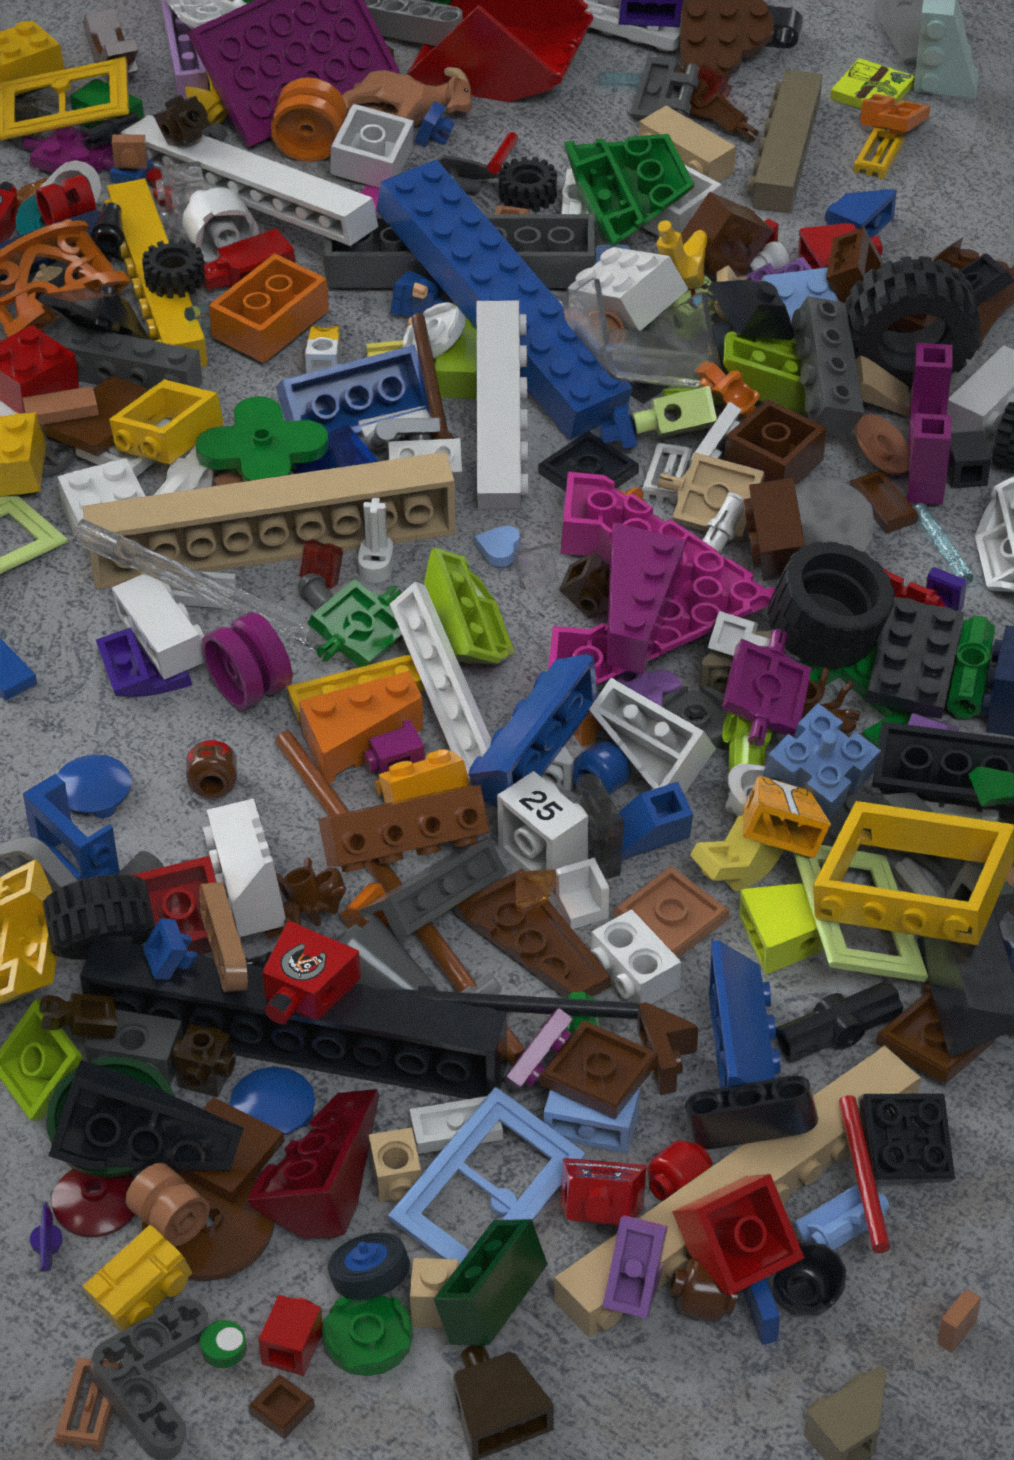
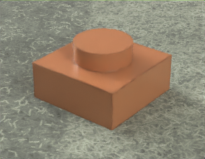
(130, 151)

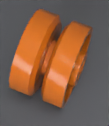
(307, 119)

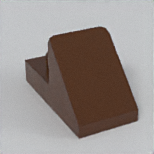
(668, 1037)

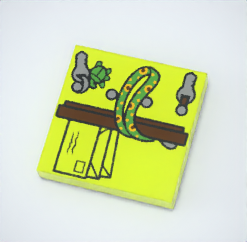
(871, 78)

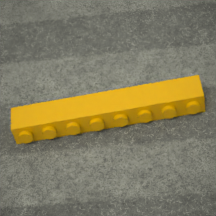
(141, 230)

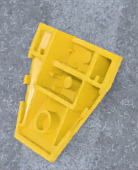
(24, 936)

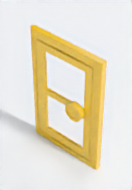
(60, 83)

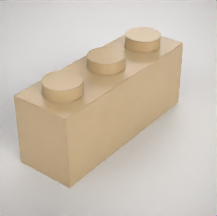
(695, 144)

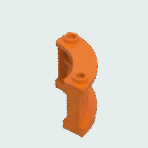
(54, 243)

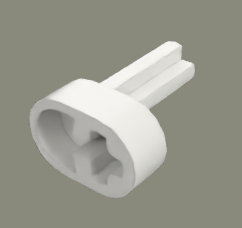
(375, 544)

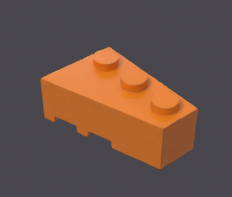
(343, 720)

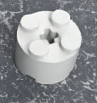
(216, 220)

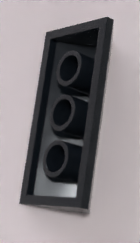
(937, 759)
(971, 987)

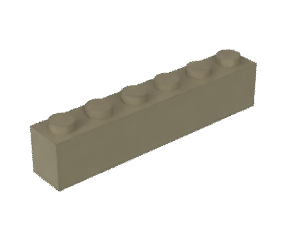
(785, 141)

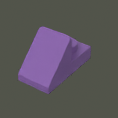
(635, 1266)

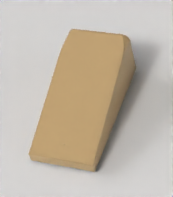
(881, 387)

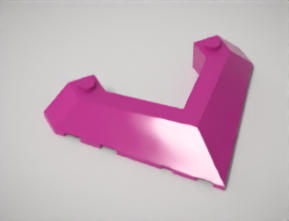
(704, 588)

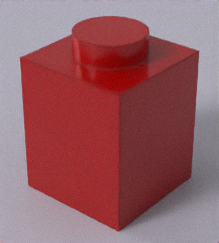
(291, 1334)

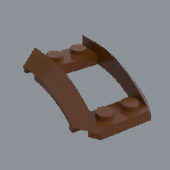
(988, 311)

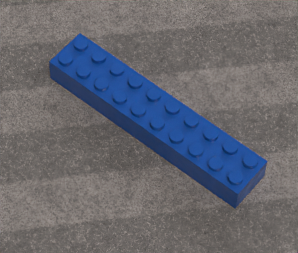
(479, 265)

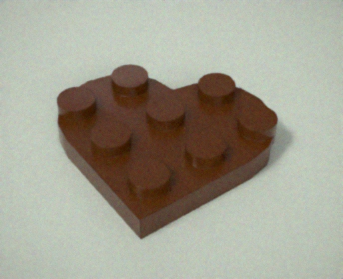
(723, 32)

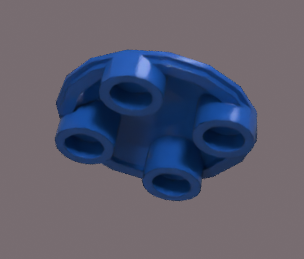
(95, 784)
(276, 1098)

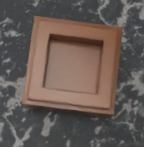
(959, 1320)

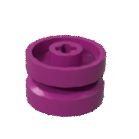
(247, 660)

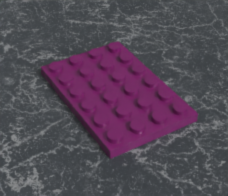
(277, 41)

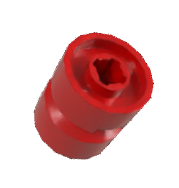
(65, 201)

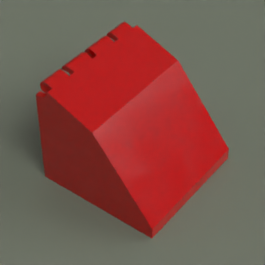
(492, 47)

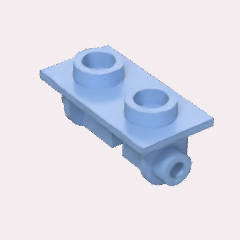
(836, 1219)

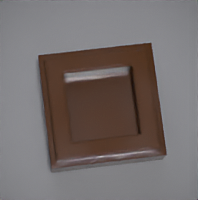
(281, 1406)

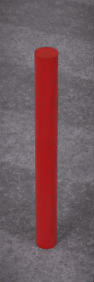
(864, 1174)

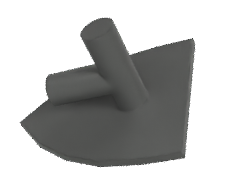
(466, 171)

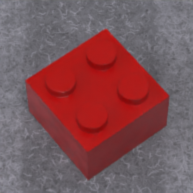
(34, 366)
(176, 897)

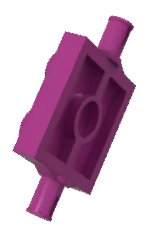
(66, 146)
(766, 687)

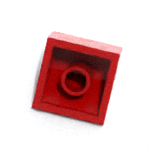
(739, 1232)

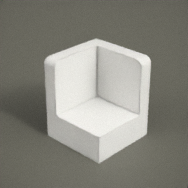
(582, 893)

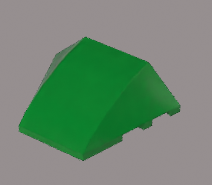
(628, 181)

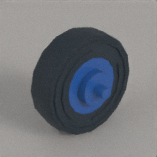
(369, 1266)

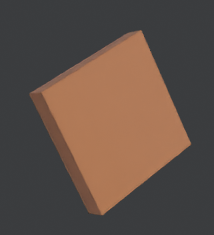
(675, 910)

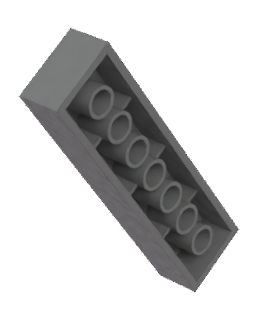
(550, 244)

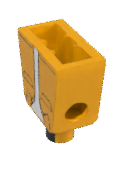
(784, 817)

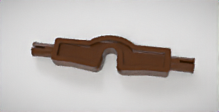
(720, 110)

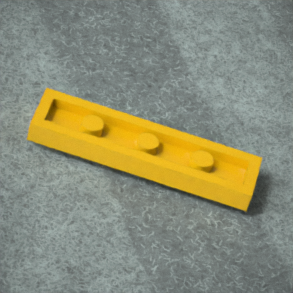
(351, 678)

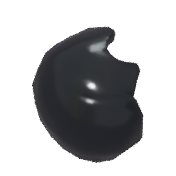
(813, 1282)

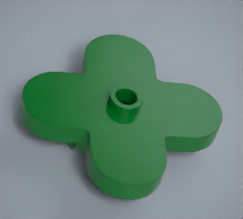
(261, 442)

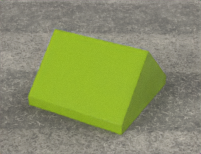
(36, 1062)

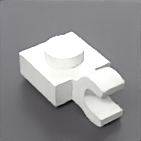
(729, 632)

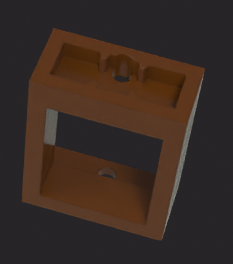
(850, 260)

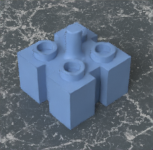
(823, 759)

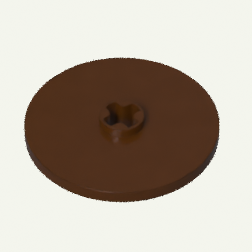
(229, 1244)

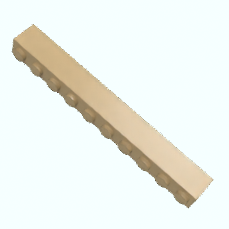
(789, 1160)

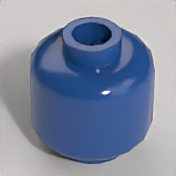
(606, 762)

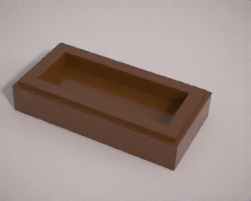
(889, 506)

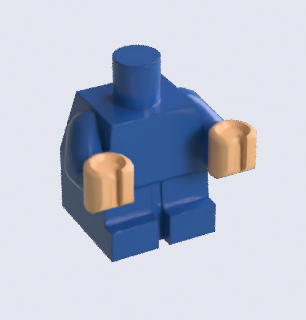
(415, 294)

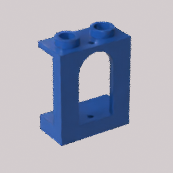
(51, 823)

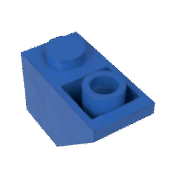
(655, 820)

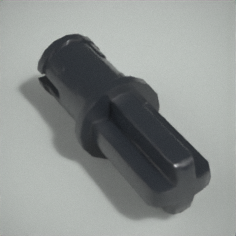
(103, 133)

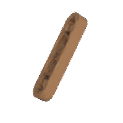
(223, 937)

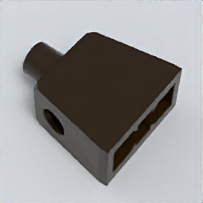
(499, 1402)

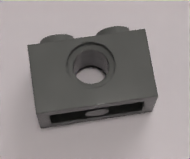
(140, 1038)

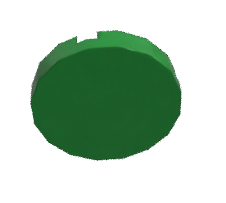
(367, 1334)

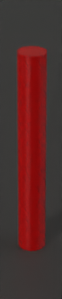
(502, 152)

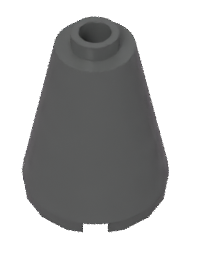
(383, 958)

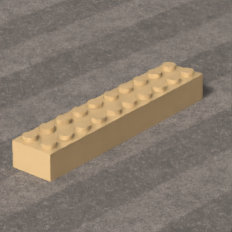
(278, 515)

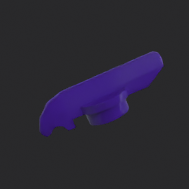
(46, 1238)

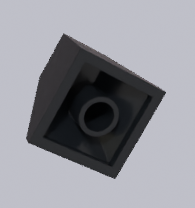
(753, 308)

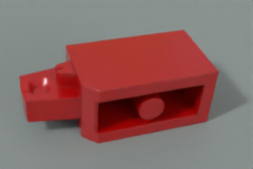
(244, 256)

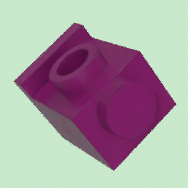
(392, 748)

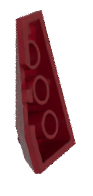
(322, 1175)

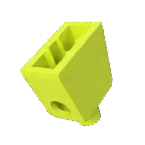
(779, 925)

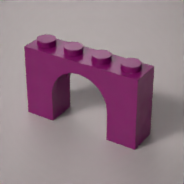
(929, 424)

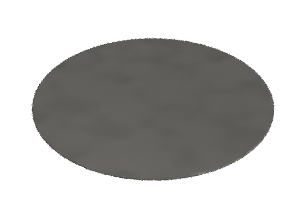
(834, 513)

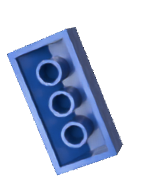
(356, 390)
(537, 726)
(740, 1018)

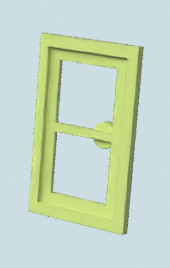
(46, 535)
(905, 966)

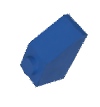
(864, 209)

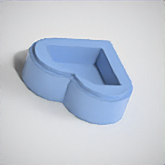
(498, 545)

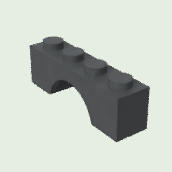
(958, 875)

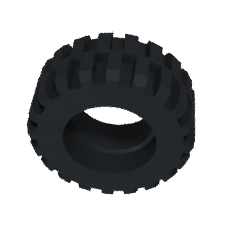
(907, 290)

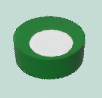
(223, 1344)

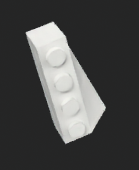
(244, 867)

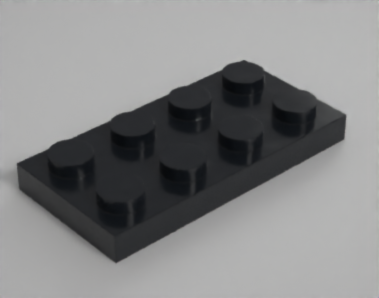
(915, 658)

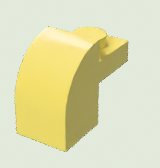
(736, 859)

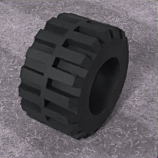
(98, 909)

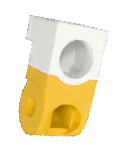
(322, 348)

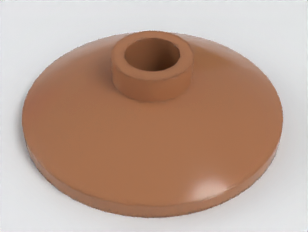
(882, 444)

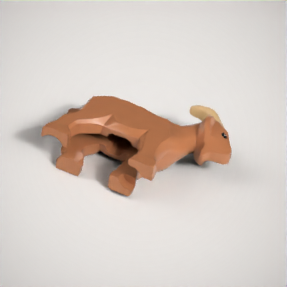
(408, 97)

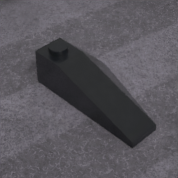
(96, 310)
(134, 1125)

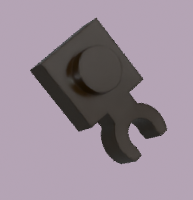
(85, 1014)

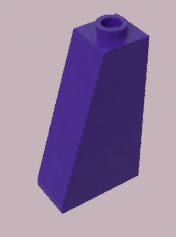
(650, 12)

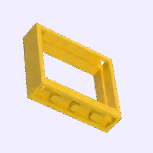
(924, 834)

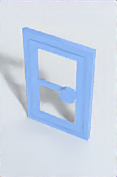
(503, 1202)

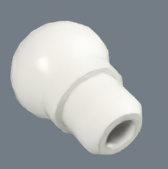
(772, 253)

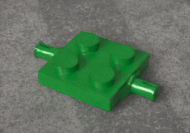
(357, 624)

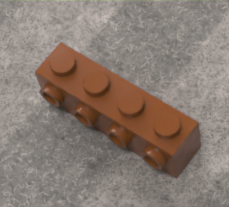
(404, 826)

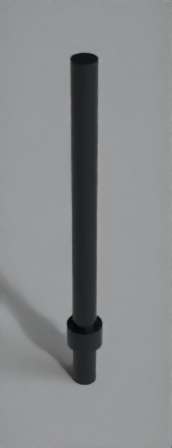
(533, 1005)

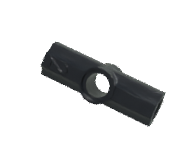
(838, 1021)

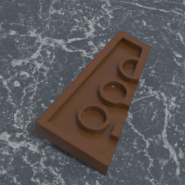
(534, 938)

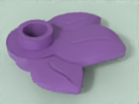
(650, 684)

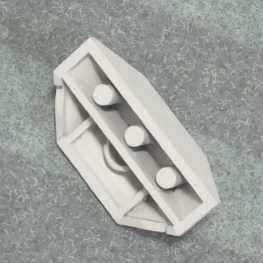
(996, 538)

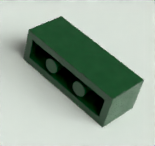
(490, 1282)

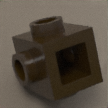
(182, 120)
(588, 585)
(203, 1059)

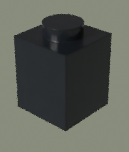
(968, 460)

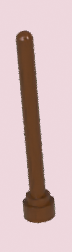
(429, 374)

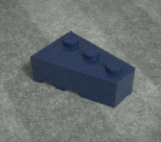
(1000, 703)

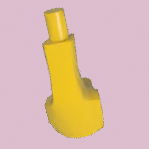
(686, 257)

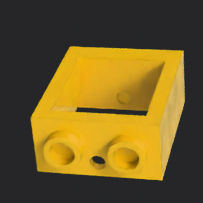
(188, 406)

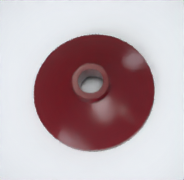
(91, 1213)

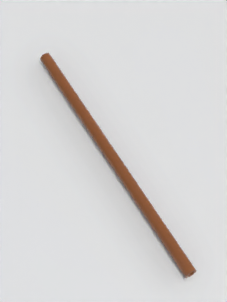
(384, 874)

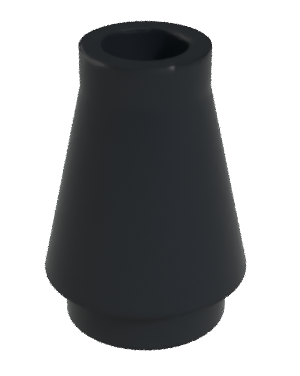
(108, 229)

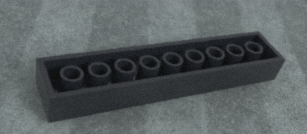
(362, 1036)

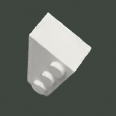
(651, 737)

